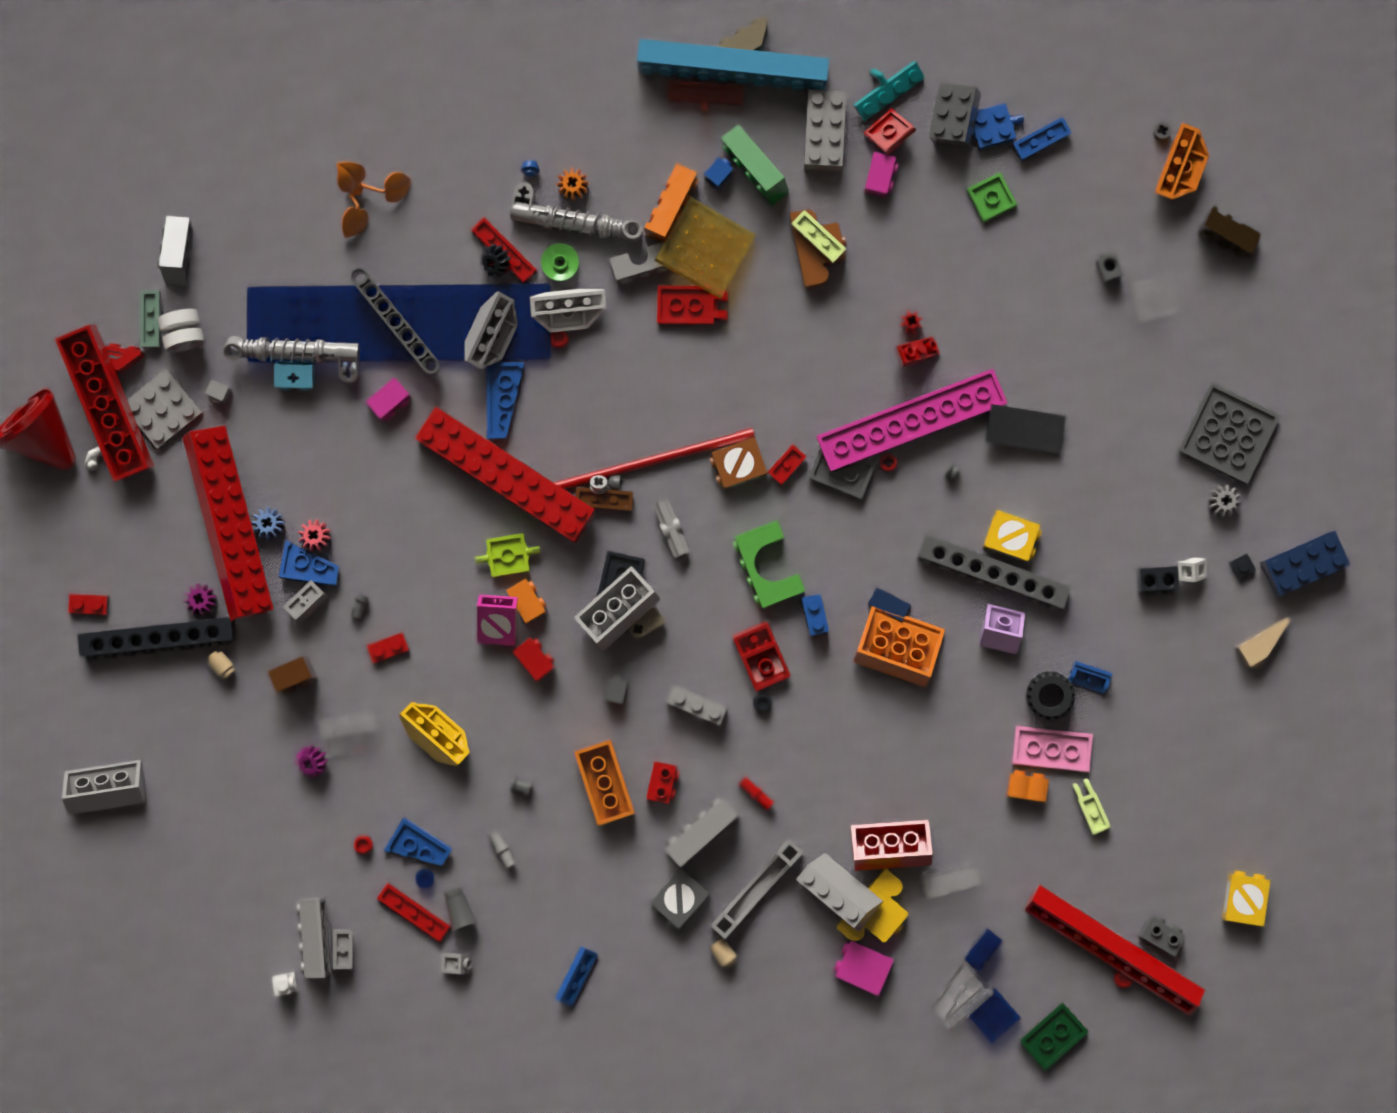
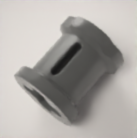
(521, 786)

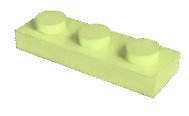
(818, 236)

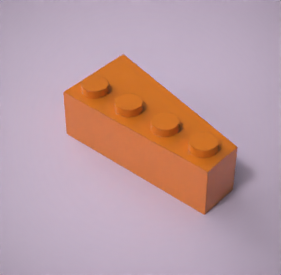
(671, 202)

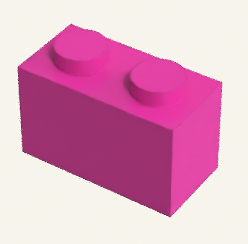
(880, 174)
(389, 399)

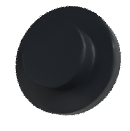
(762, 703)

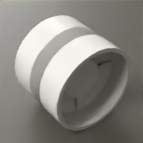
(180, 329)

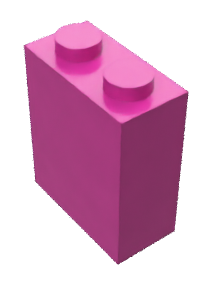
(863, 967)

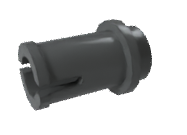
(359, 606)

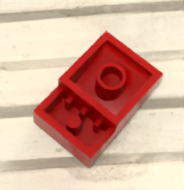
(761, 655)

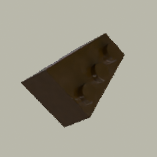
(1229, 233)

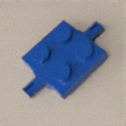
(995, 126)

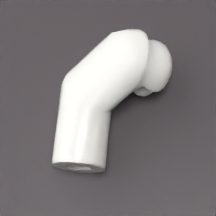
(92, 458)

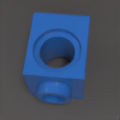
(718, 172)

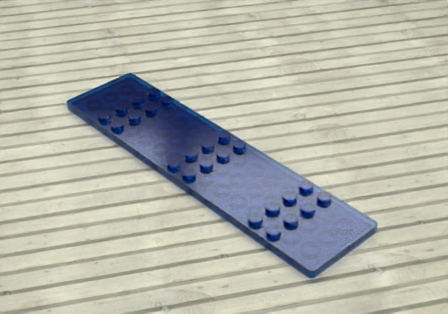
(435, 312)

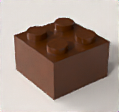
(292, 675)

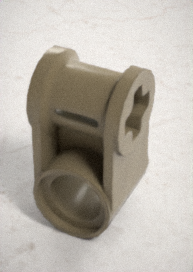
(650, 621)

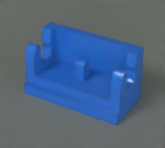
(1089, 677)

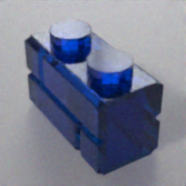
(982, 949)

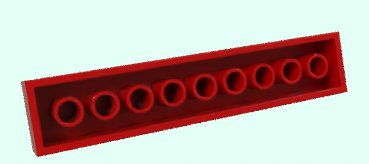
(505, 475)
(227, 523)

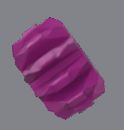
(206, 595)
(311, 761)

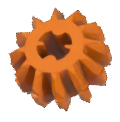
(580, 184)

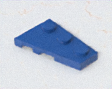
(304, 566)

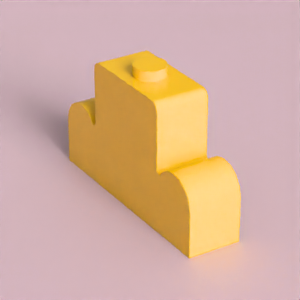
(887, 917)

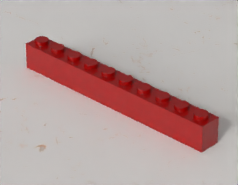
(1114, 950)

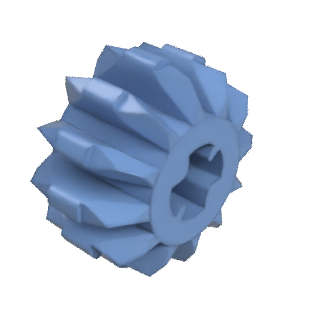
(267, 515)

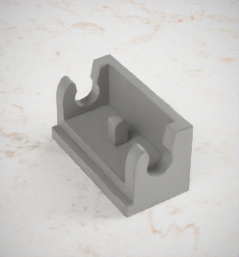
(305, 602)
(341, 948)

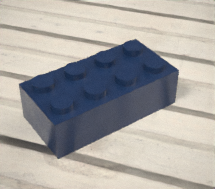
(1305, 563)

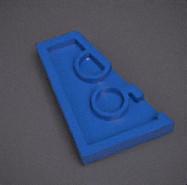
(417, 843)

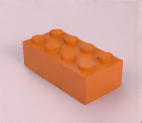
(604, 782)

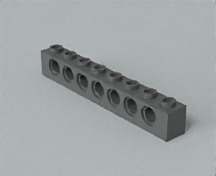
(1059, 591)

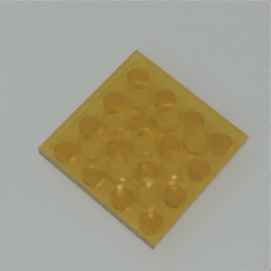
(705, 247)

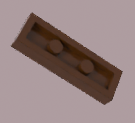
(609, 500)

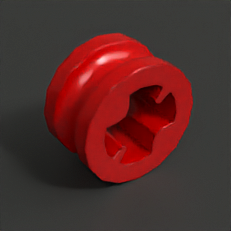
(892, 458)

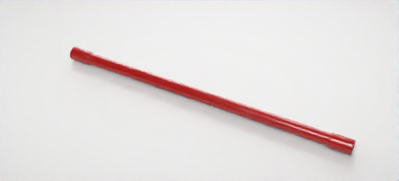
(659, 458)

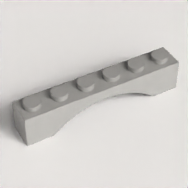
(756, 888)

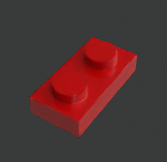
(787, 464)
(88, 604)
(387, 647)

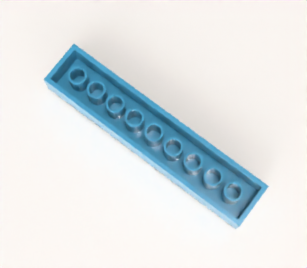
(732, 65)

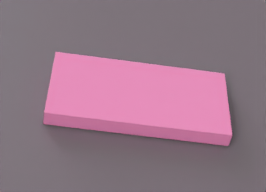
(1052, 749)

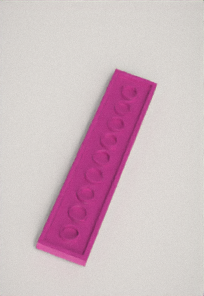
(911, 420)

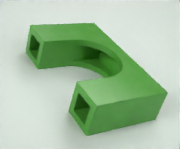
(766, 591)

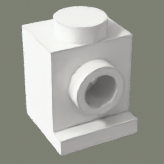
(1192, 569)
(284, 984)

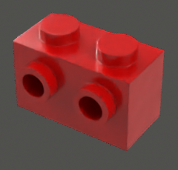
(534, 659)
(662, 781)

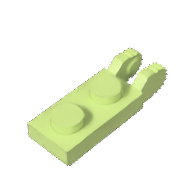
(1092, 809)

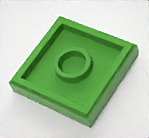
(991, 197)

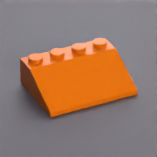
(899, 647)

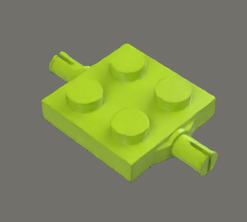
(507, 555)

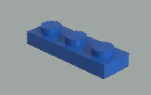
(1042, 138)
(576, 976)

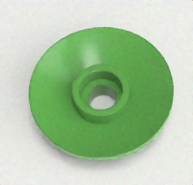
(560, 252)

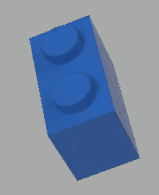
(815, 615)

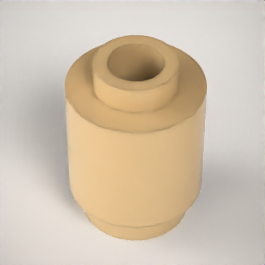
(220, 664)
(723, 953)

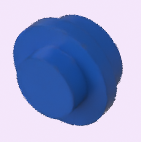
(530, 168)

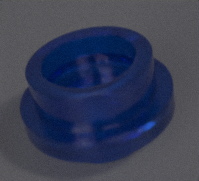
(425, 878)

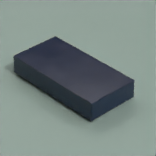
(889, 603)

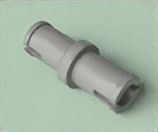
(502, 849)

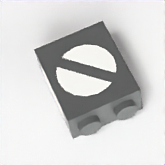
(679, 898)

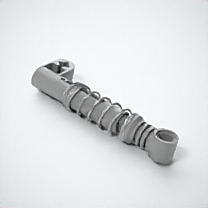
(563, 219)
(298, 350)

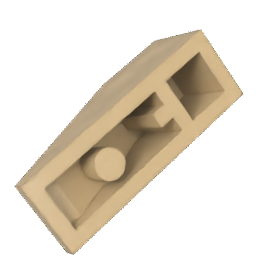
(1260, 646)

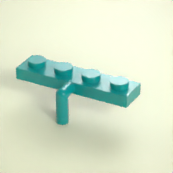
(888, 90)

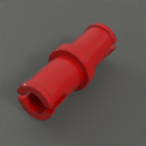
(756, 793)

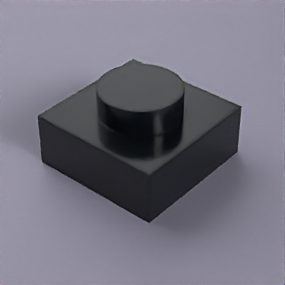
(1242, 566)

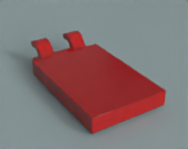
(688, 306)

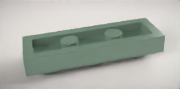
(149, 312)

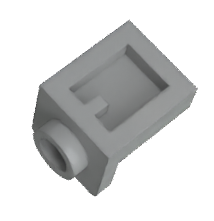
(456, 963)

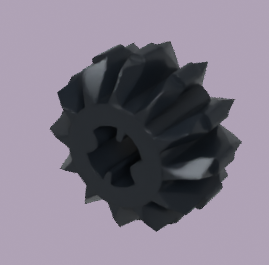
(495, 260)

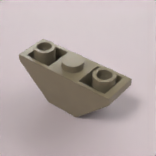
(747, 38)

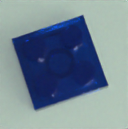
(994, 1016)

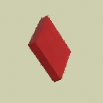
(889, 131)

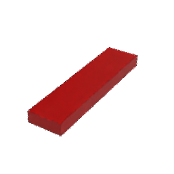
(490, 235)
(413, 912)

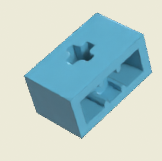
(304, 371)

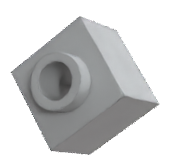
(218, 392)

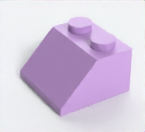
(1002, 629)

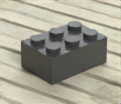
(955, 115)

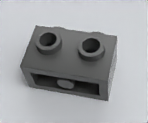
(1162, 935)

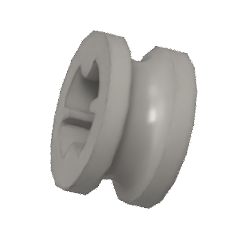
(598, 479)

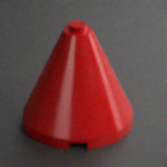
(38, 432)

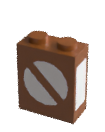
(738, 463)

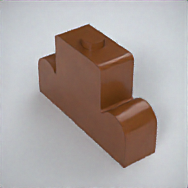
(812, 261)

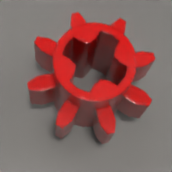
(916, 320)

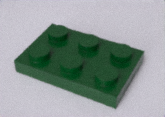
(1053, 1036)

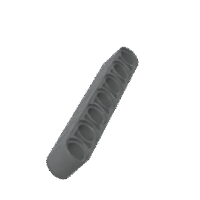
(392, 313)

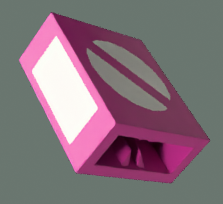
(497, 620)

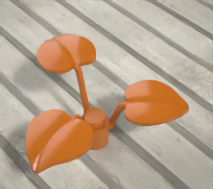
(349, 181)

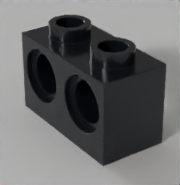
(1157, 575)

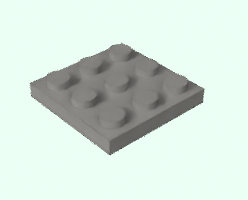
(163, 409)

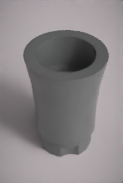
(459, 909)

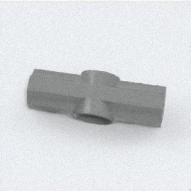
(671, 528)

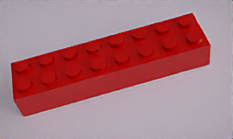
(104, 402)

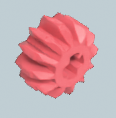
(314, 542)

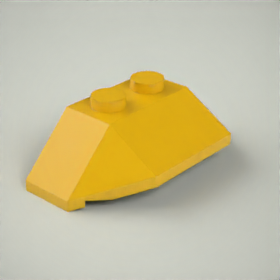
(435, 733)

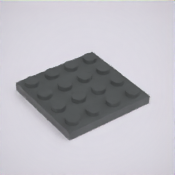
(1228, 433)

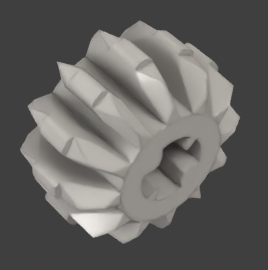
(1220, 494)

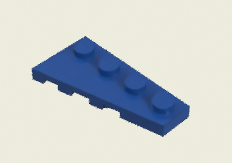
(501, 391)

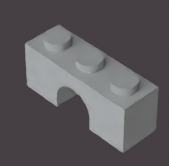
(625, 270)
(696, 705)

